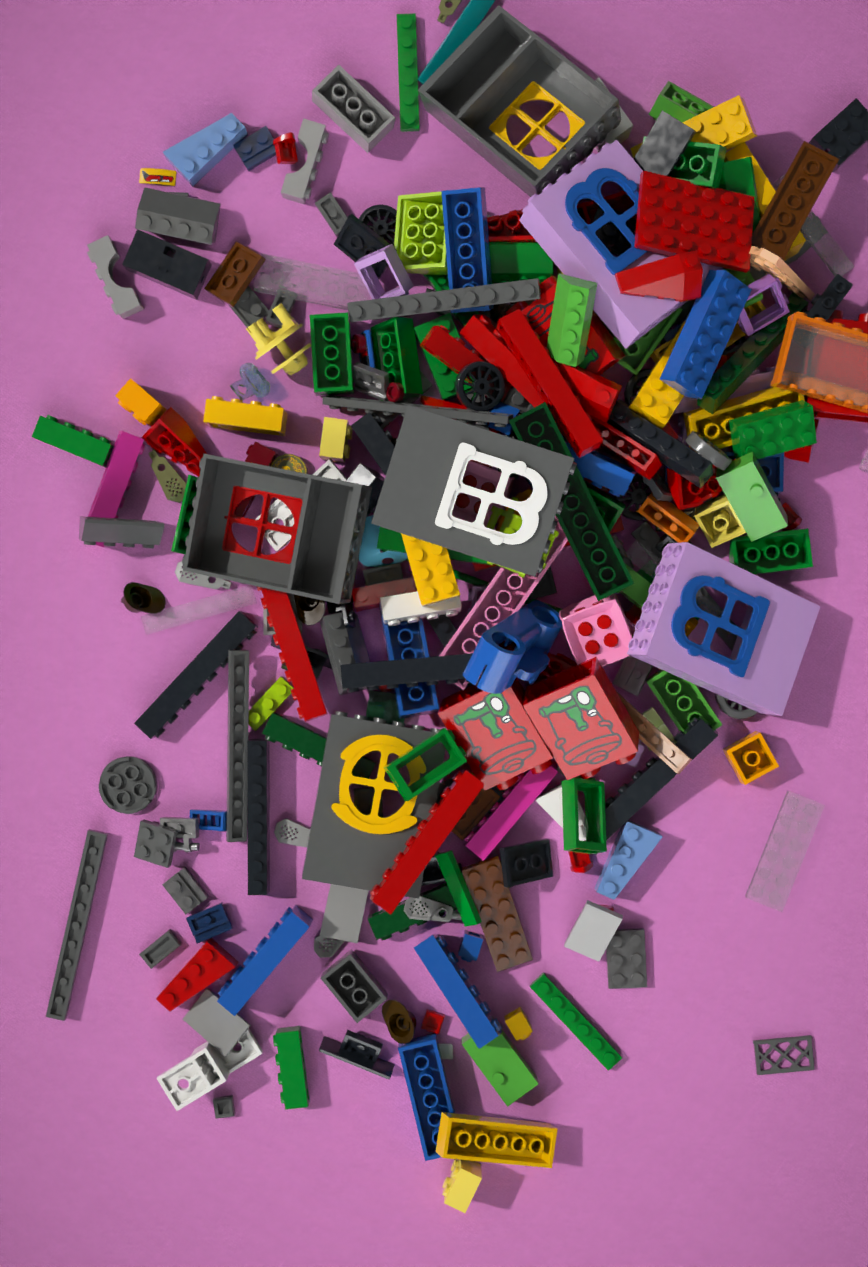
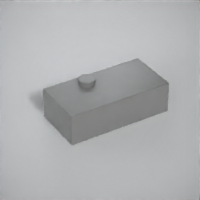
(353, 108)

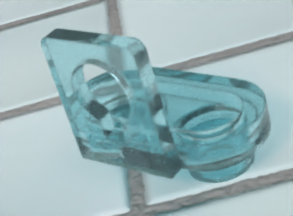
(253, 381)

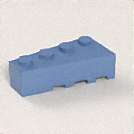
(206, 148)
(626, 856)

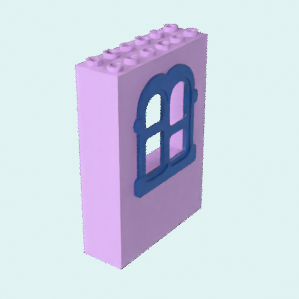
(581, 254)
(766, 645)

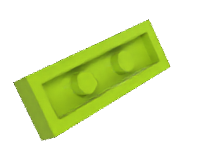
(269, 703)

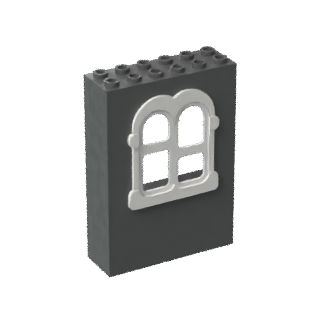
(429, 475)

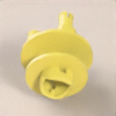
(266, 340)

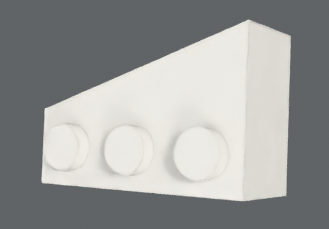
(552, 803)

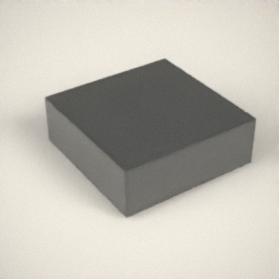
(224, 1106)

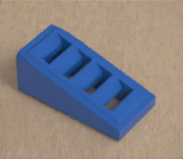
(220, 819)

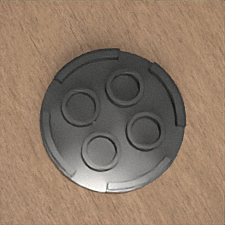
(127, 785)

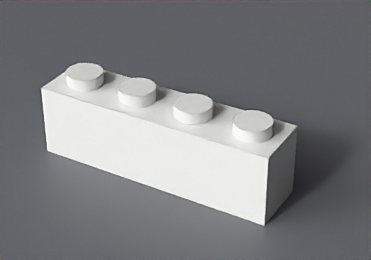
(409, 608)

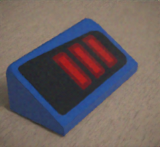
(367, 357)

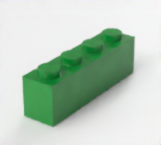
(72, 441)
(292, 1067)

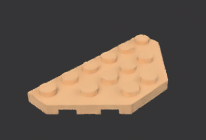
(776, 267)

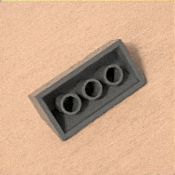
(178, 216)
(120, 531)
(343, 645)

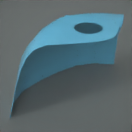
(369, 554)

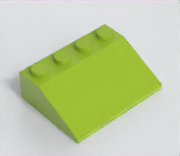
(421, 233)

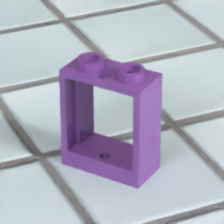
(770, 314)

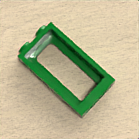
(456, 759)
(594, 815)

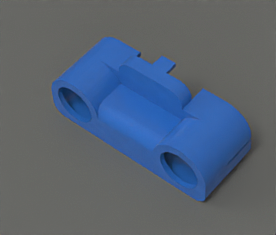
(533, 631)

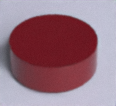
(358, 343)
(395, 392)

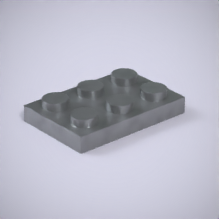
(626, 959)

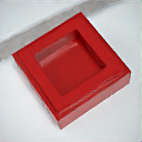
(432, 1021)

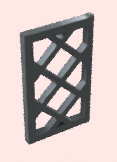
(794, 1067)

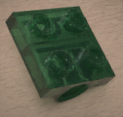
(383, 706)

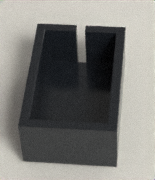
(844, 133)

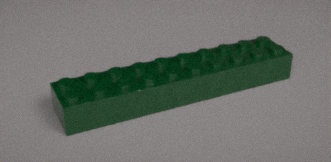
(579, 513)

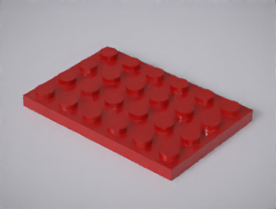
(691, 217)

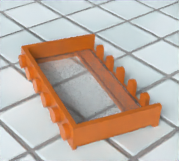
(824, 362)

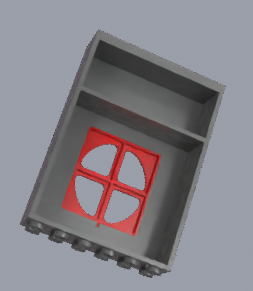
(323, 540)

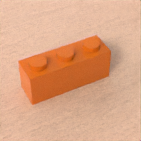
(669, 519)

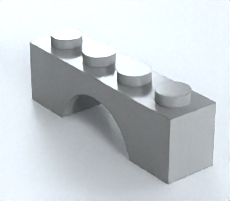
(297, 184)
(105, 256)

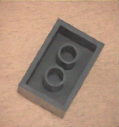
(354, 986)

